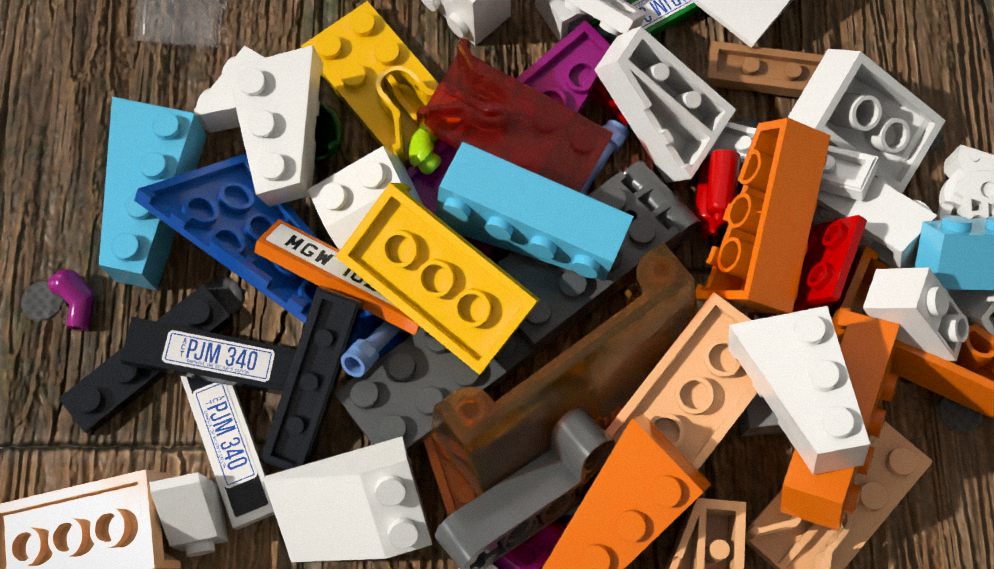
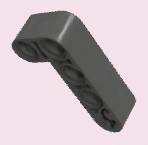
(530, 497)

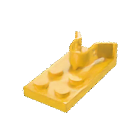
(375, 77)
(437, 277)

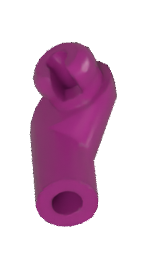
(77, 295)

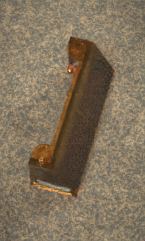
(597, 373)

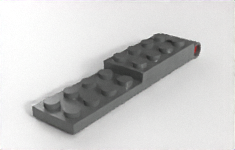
(417, 374)

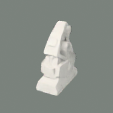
(969, 186)

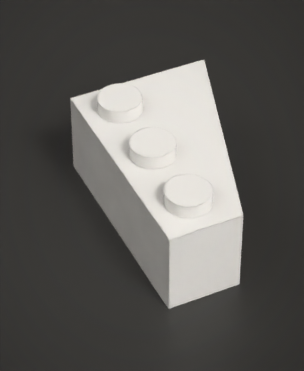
(278, 121)

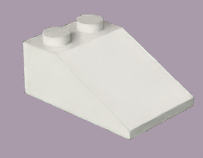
(868, 114)
(351, 192)
(350, 506)

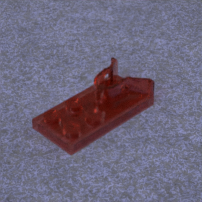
(512, 122)

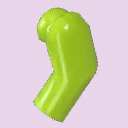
(421, 151)

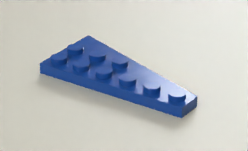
(225, 219)

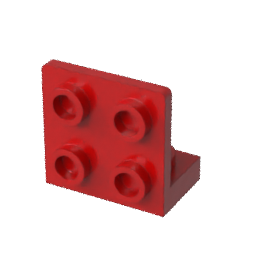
(828, 262)

